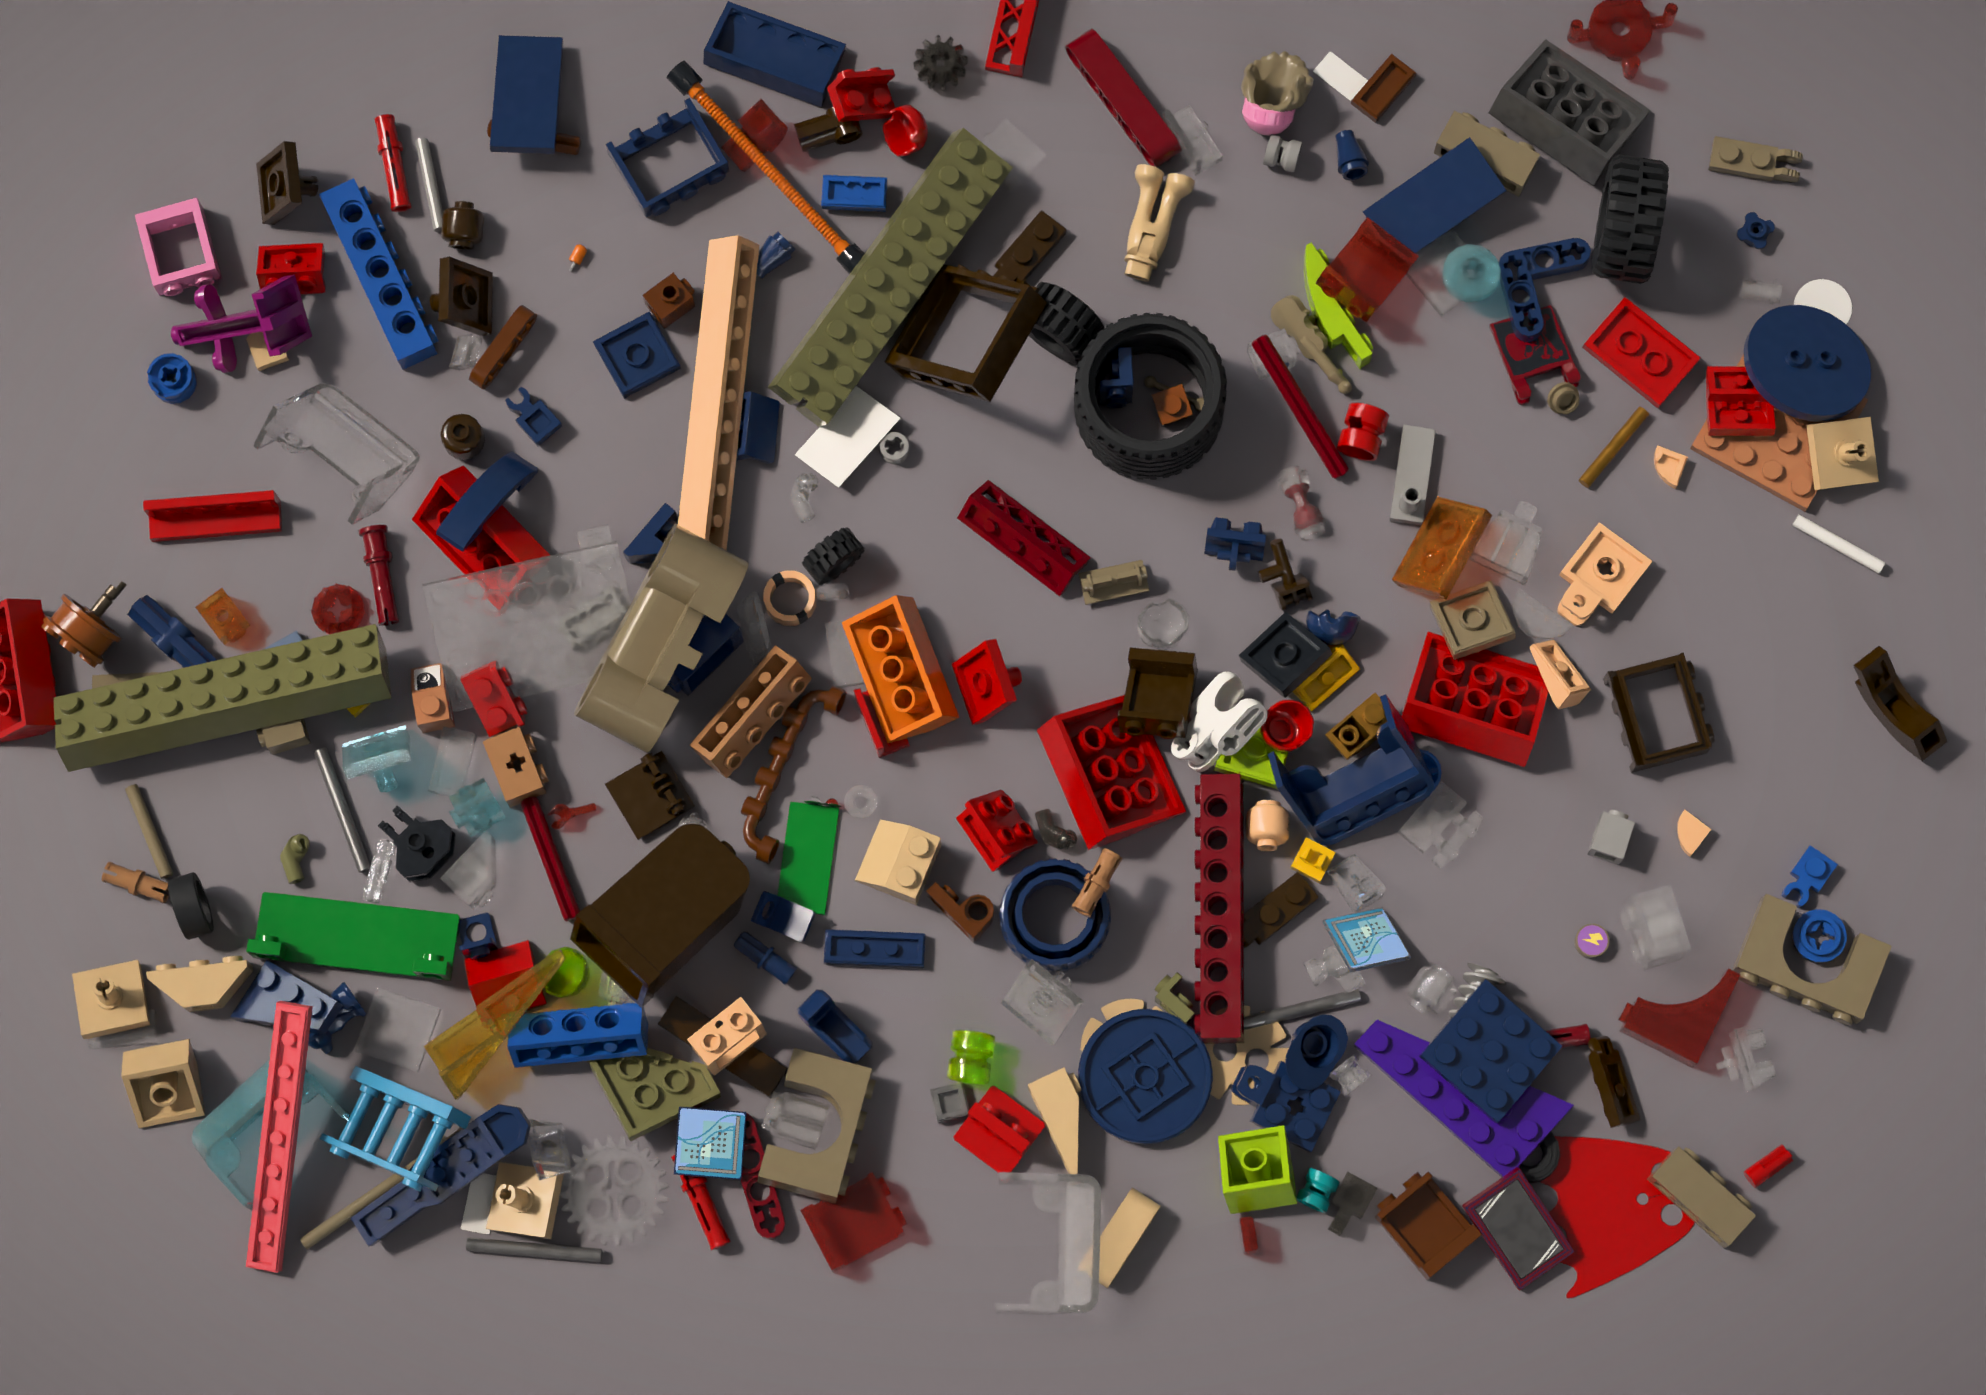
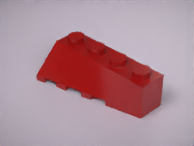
(25, 671)

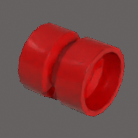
(1364, 426)

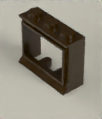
(1631, 732)

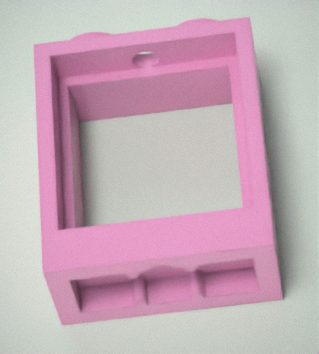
(169, 218)

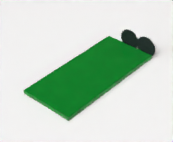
(809, 853)

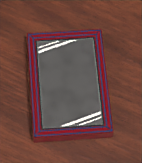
(1518, 1228)

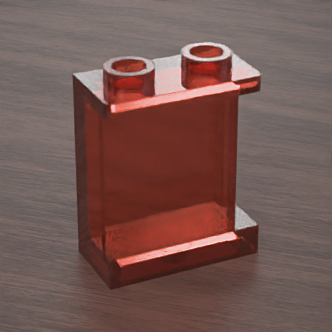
(1367, 270)
(856, 1223)

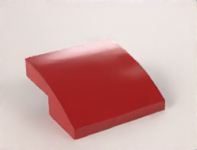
(1736, 405)

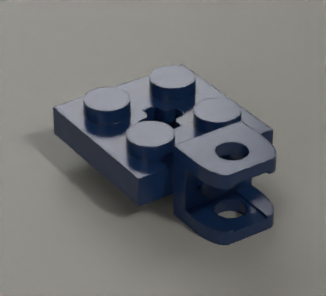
(1271, 1097)

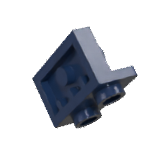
(1118, 390)

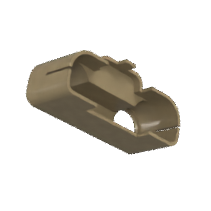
(654, 637)

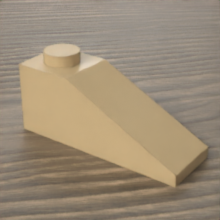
(1059, 1108)

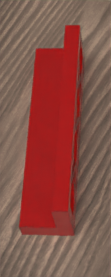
(1021, 38)
(213, 515)

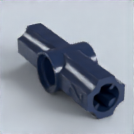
(168, 633)

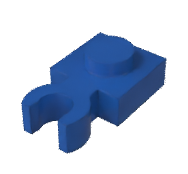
(1811, 872)

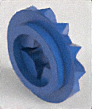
(1831, 927)

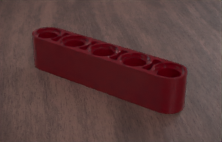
(1123, 98)

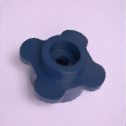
(1758, 239)

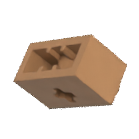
(508, 748)

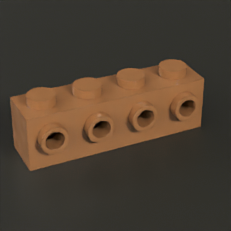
(751, 711)

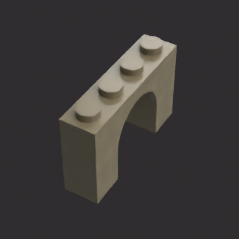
(1763, 962)
(821, 1173)

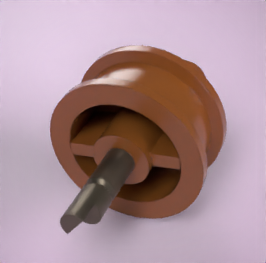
(83, 627)

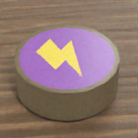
(1591, 941)

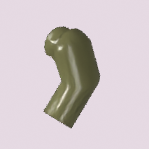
(292, 856)

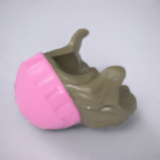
(1274, 91)

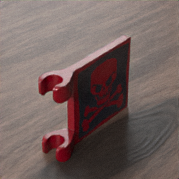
(1535, 357)

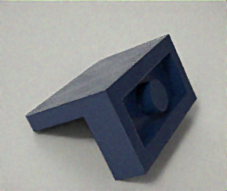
(758, 428)

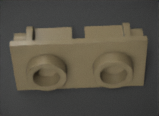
(1114, 582)

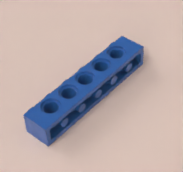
(340, 204)

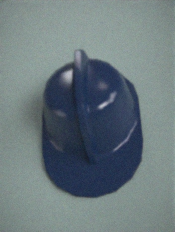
(1315, 1051)

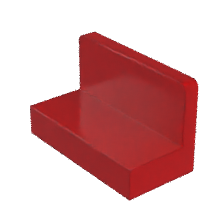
(874, 727)

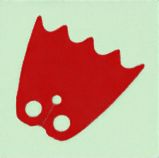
(1600, 1209)

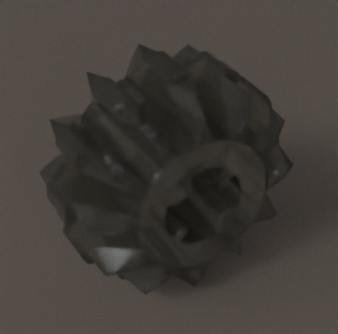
(953, 62)

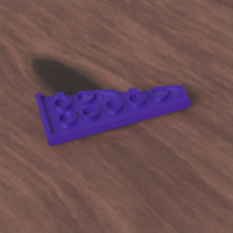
(1499, 1145)

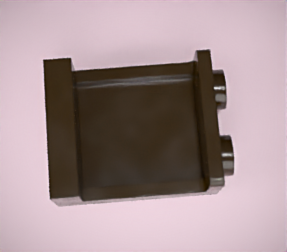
(1158, 693)

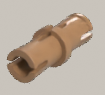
(136, 882)
(1096, 882)

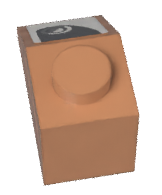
(431, 698)

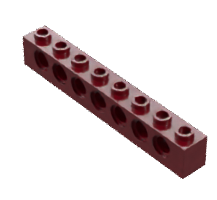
(1229, 791)

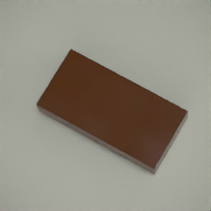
(1383, 88)

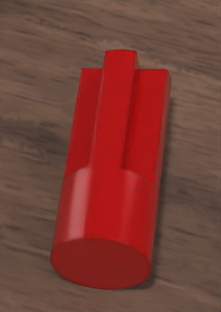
(1768, 1166)

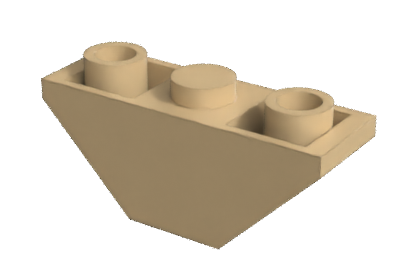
(202, 984)

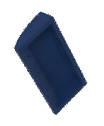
(774, 54)

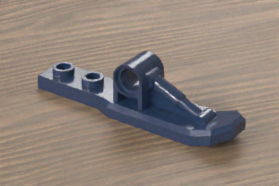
(452, 1168)

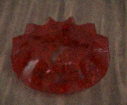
(348, 618)

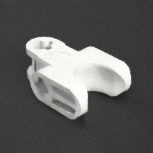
(1218, 724)

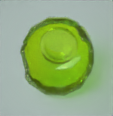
(571, 976)

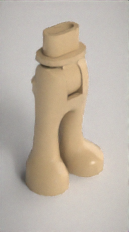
(1146, 238)

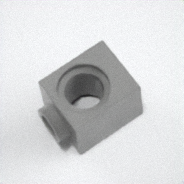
(1611, 836)

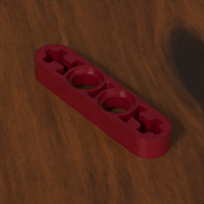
(750, 1177)

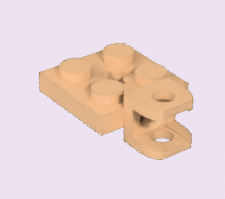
(1592, 588)

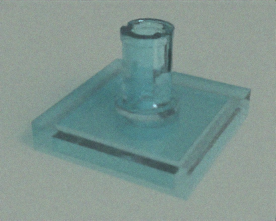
(377, 755)

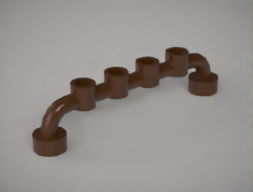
(770, 777)

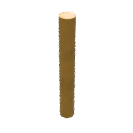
(1613, 447)

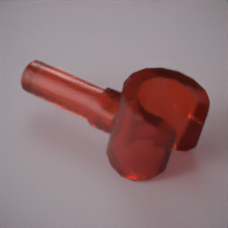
(567, 813)

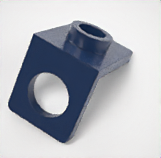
(784, 916)
(479, 948)

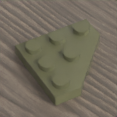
(651, 1088)

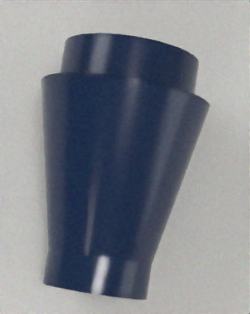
(1350, 156)
(773, 254)

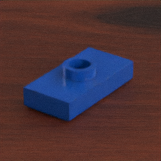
(854, 193)

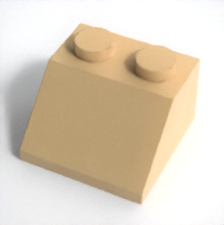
(899, 860)
(163, 1083)

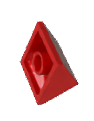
(498, 970)

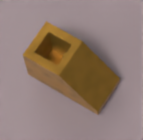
(1358, 728)

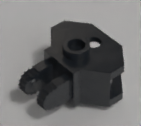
(417, 843)

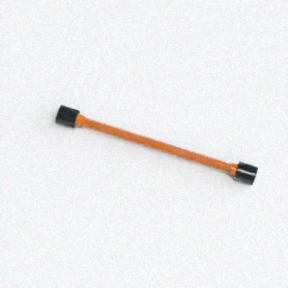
(688, 83)

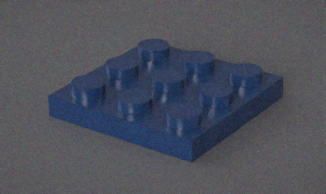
(1490, 1051)

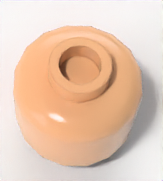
(1267, 825)

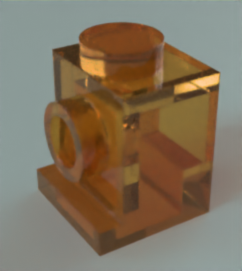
(215, 606)

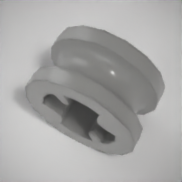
(891, 438)

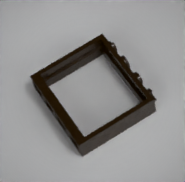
(930, 313)

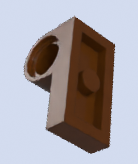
(946, 901)

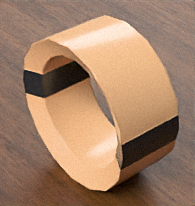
(784, 577)

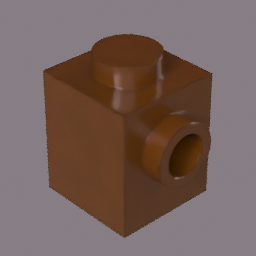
(669, 299)

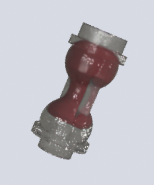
(1307, 517)

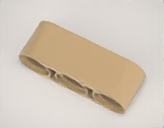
(1124, 1233)

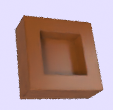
(1172, 404)

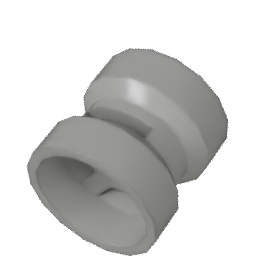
(1289, 156)

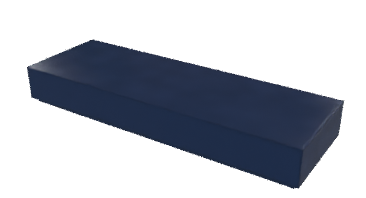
(874, 948)

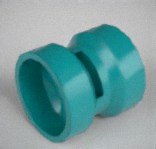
(1320, 1183)

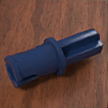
(765, 957)

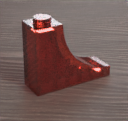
(1679, 1028)

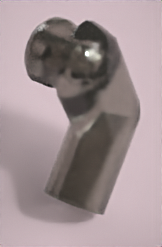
(1054, 835)

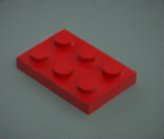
(1641, 352)

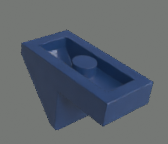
(647, 542)

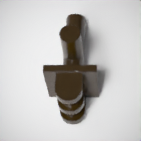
(1290, 583)

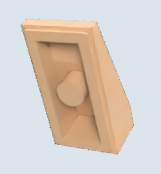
(1559, 674)

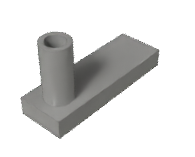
(1412, 475)

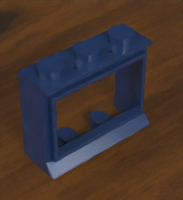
(665, 127)

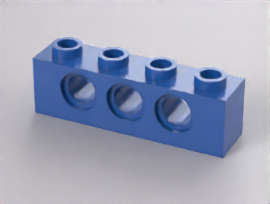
(579, 1035)

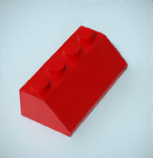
(502, 536)

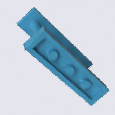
(394, 1098)

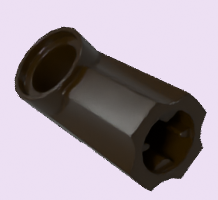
(826, 130)

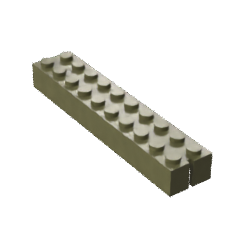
(890, 277)
(221, 698)

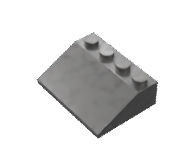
(1568, 111)

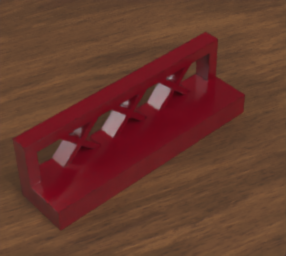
(1020, 539)

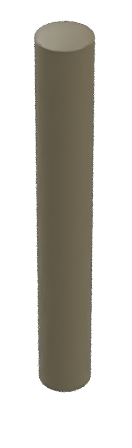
(149, 831)

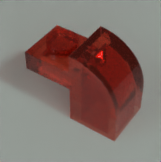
(762, 128)

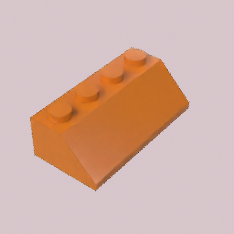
(900, 669)

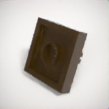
(281, 184)
(464, 296)

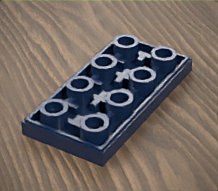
(526, 94)
(1437, 197)

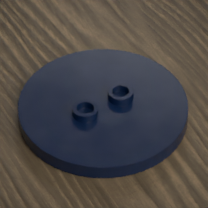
(1807, 363)
(1145, 1076)

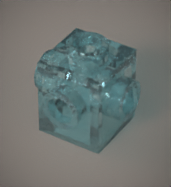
(475, 807)

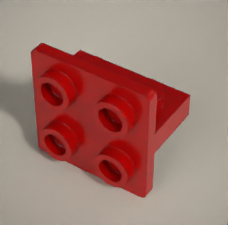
(996, 828)
(999, 1130)

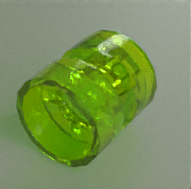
(970, 1057)

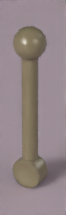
(1150, 382)

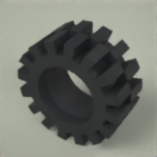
(833, 556)

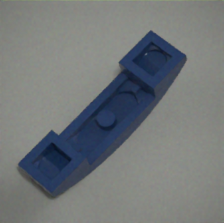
(484, 499)

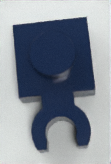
(535, 419)

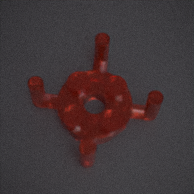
(1624, 47)

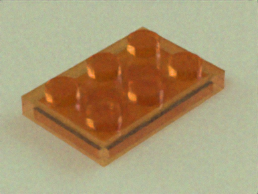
(1442, 547)

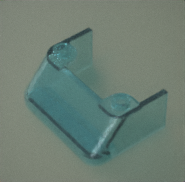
(235, 1114)

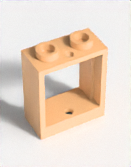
(724, 1044)

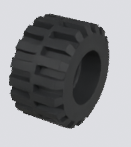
(1064, 324)

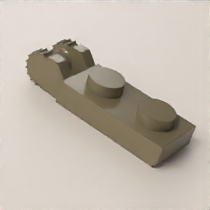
(1753, 160)

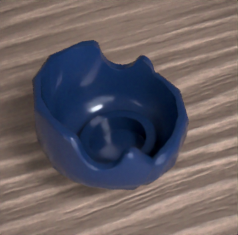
(1333, 630)

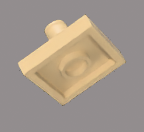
(1842, 453)
(110, 999)
(523, 1202)

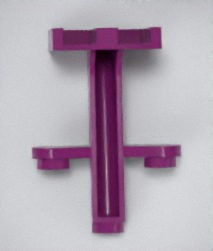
(277, 315)

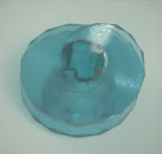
(1485, 268)

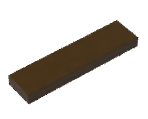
(751, 1066)

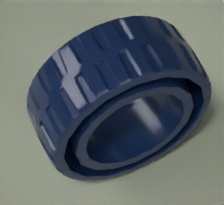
(1024, 945)

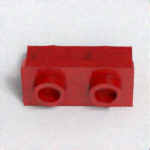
(862, 94)
(301, 260)
(493, 698)

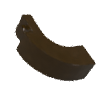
(1895, 708)

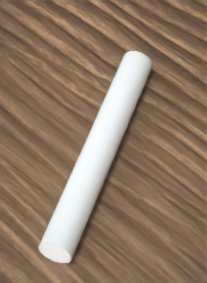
(1838, 543)

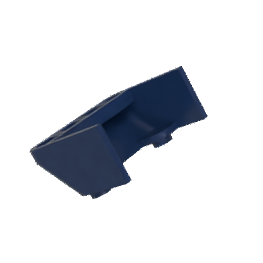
(1360, 791)

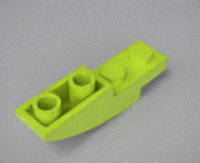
(1331, 319)

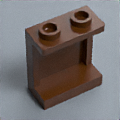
(1426, 1224)

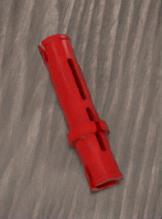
(386, 128)
(705, 1210)

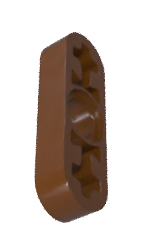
(502, 347)

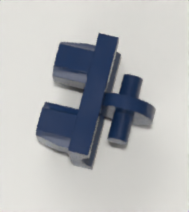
(1235, 545)

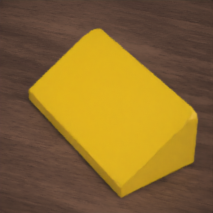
(1327, 677)

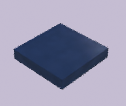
(636, 355)

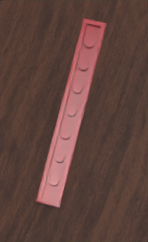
(279, 1136)

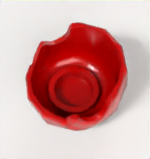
(905, 131)
(1287, 725)

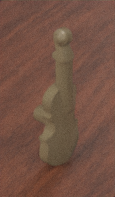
(1294, 317)

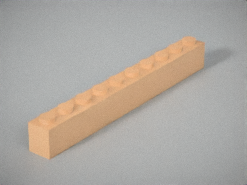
(718, 388)

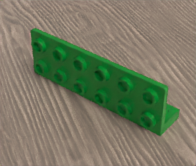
(355, 936)

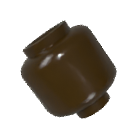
(462, 226)
(462, 436)

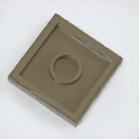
(1472, 620)

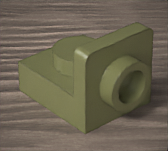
(1175, 1005)

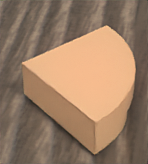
(1669, 465)
(1690, 832)

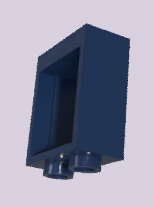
(716, 644)

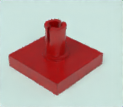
(986, 681)

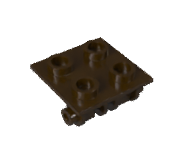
(649, 794)

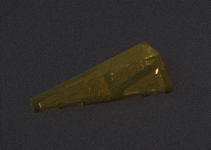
(471, 1042)

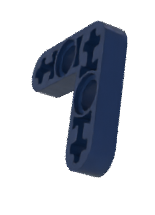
(1530, 271)

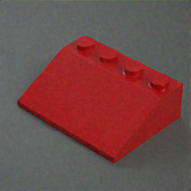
(1476, 701)
(1109, 777)

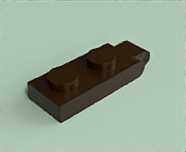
(1030, 248)
(1277, 909)
(1612, 1082)

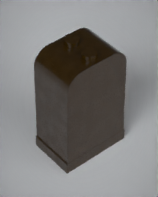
(663, 911)

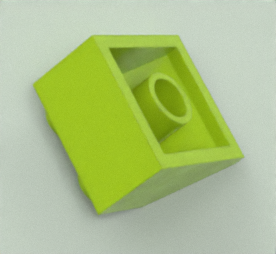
(1257, 1170)

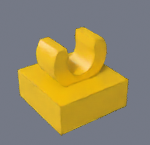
(1312, 860)

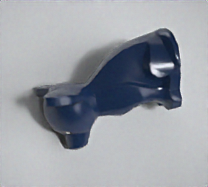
(350, 1009)

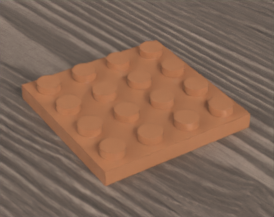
(1771, 462)

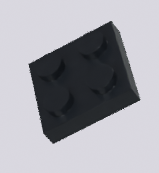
(1285, 654)

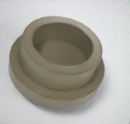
(1563, 398)

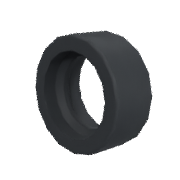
(190, 906)

